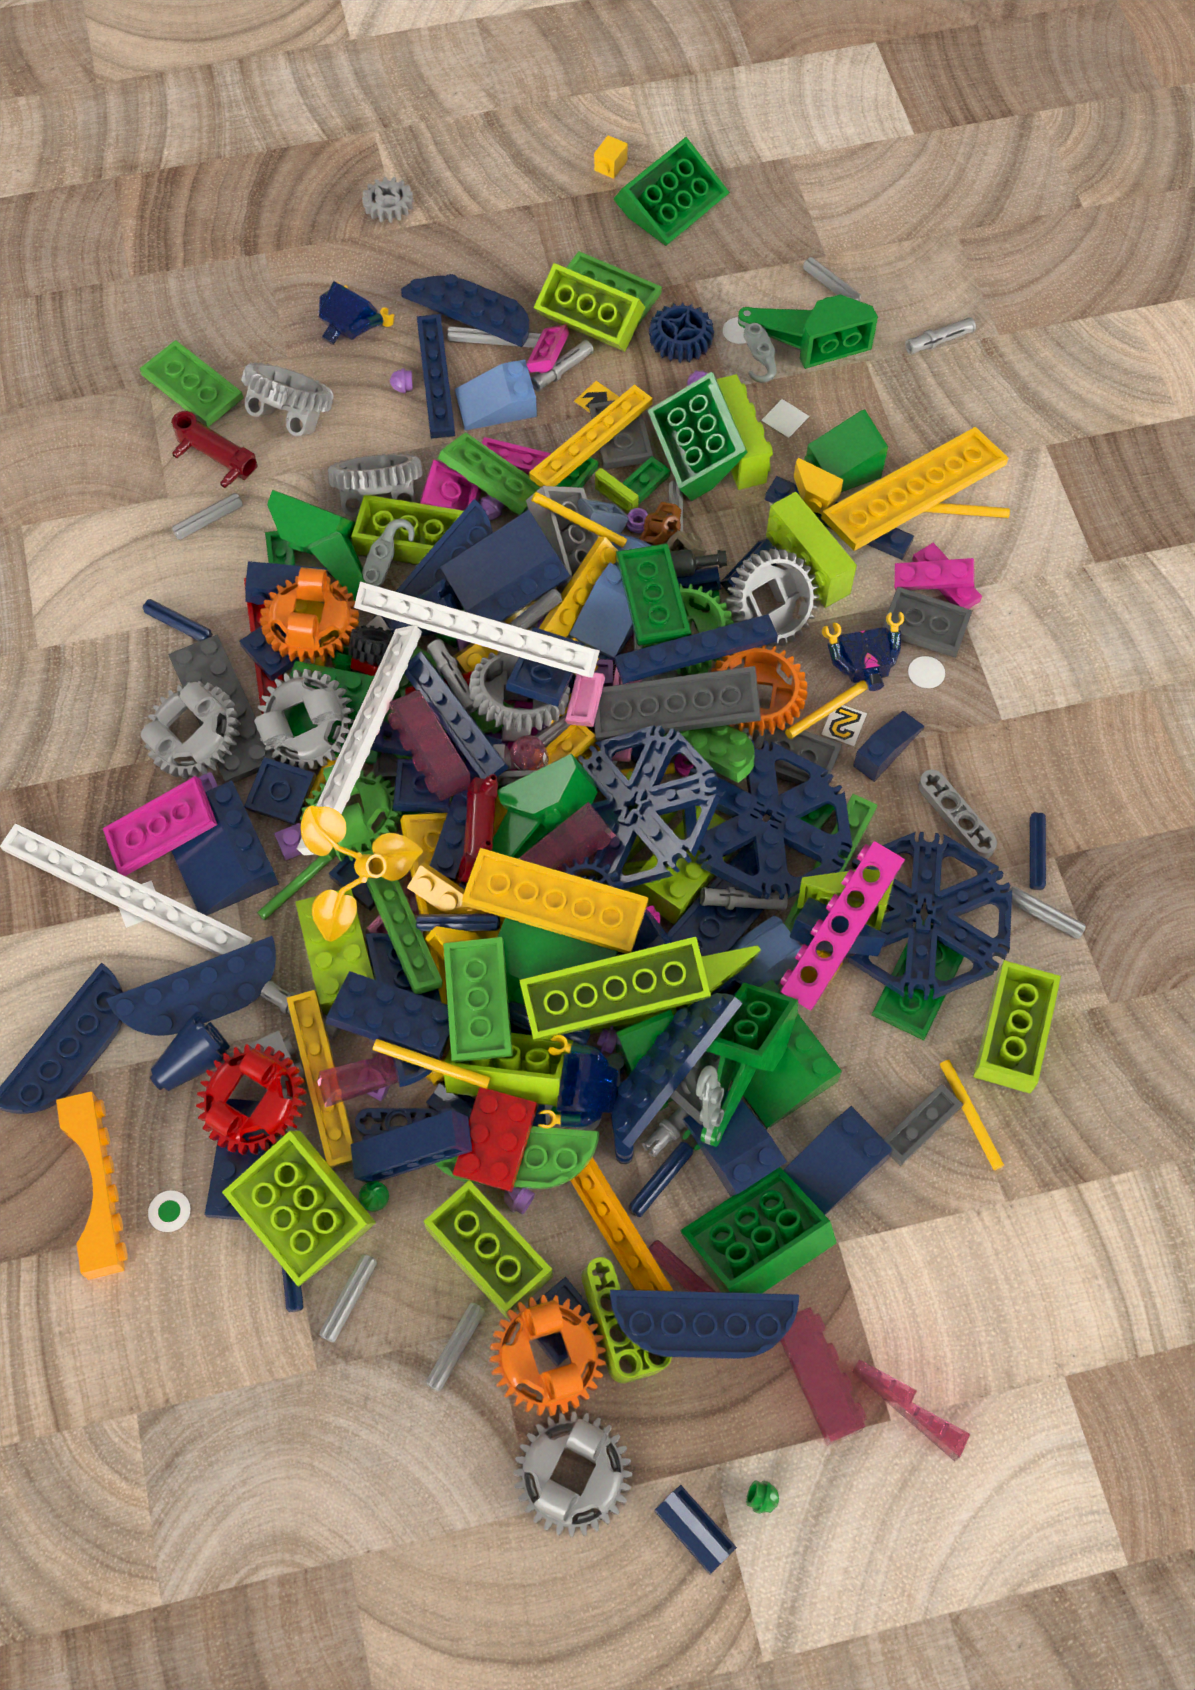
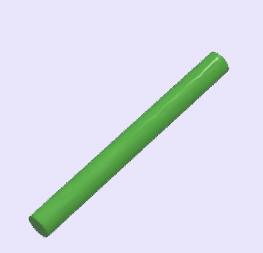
(293, 886)

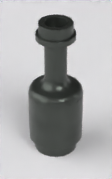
(686, 562)

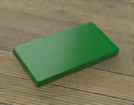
(653, 594)
(916, 1014)

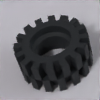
(369, 643)

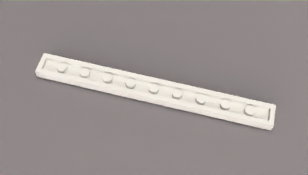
(477, 629)
(368, 722)
(123, 892)

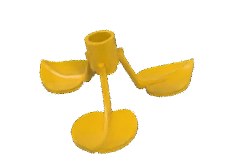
(391, 860)

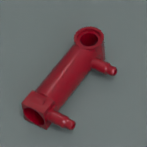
(193, 433)
(479, 822)

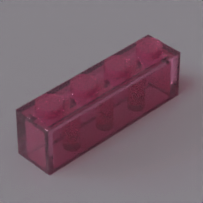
(429, 745)
(574, 838)
(821, 1380)

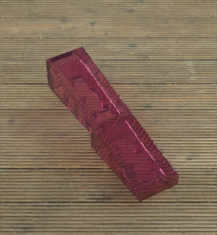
(356, 1079)
(900, 1396)

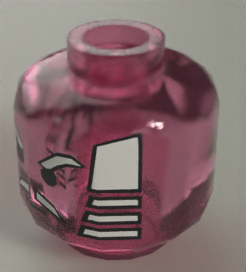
(529, 753)

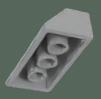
(567, 538)

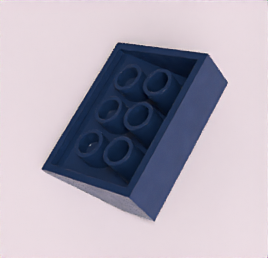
(506, 570)
(227, 859)

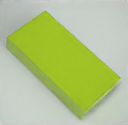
(615, 491)

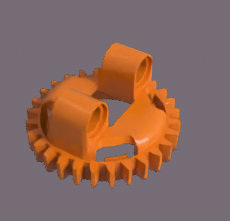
(303, 629)
(785, 698)
(518, 1363)

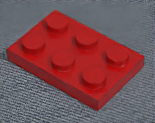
(498, 1139)

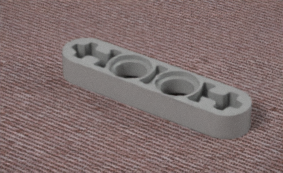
(961, 811)

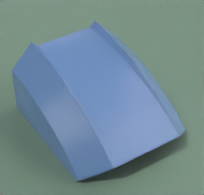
(776, 953)

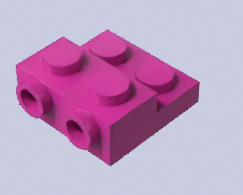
(448, 488)

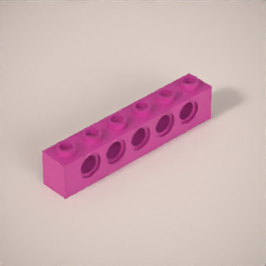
(809, 993)

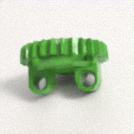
(703, 622)
(376, 797)

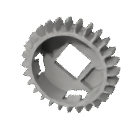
(302, 399)
(374, 476)
(786, 585)
(490, 697)
(323, 707)
(205, 744)
(557, 1502)

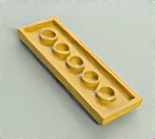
(555, 901)

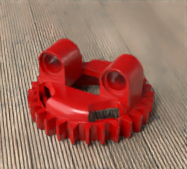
(272, 1113)

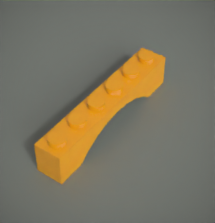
(99, 1245)

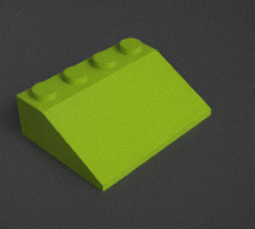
(298, 1207)

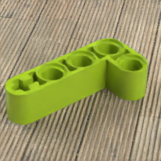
(627, 1350)

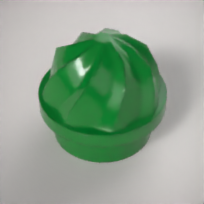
(342, 660)
(374, 1196)
(762, 1497)

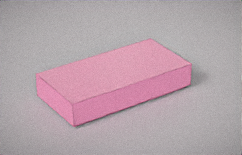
(585, 700)

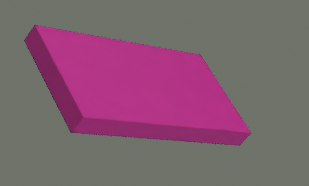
(159, 826)

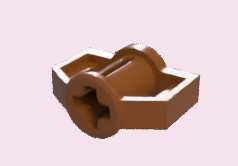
(658, 524)

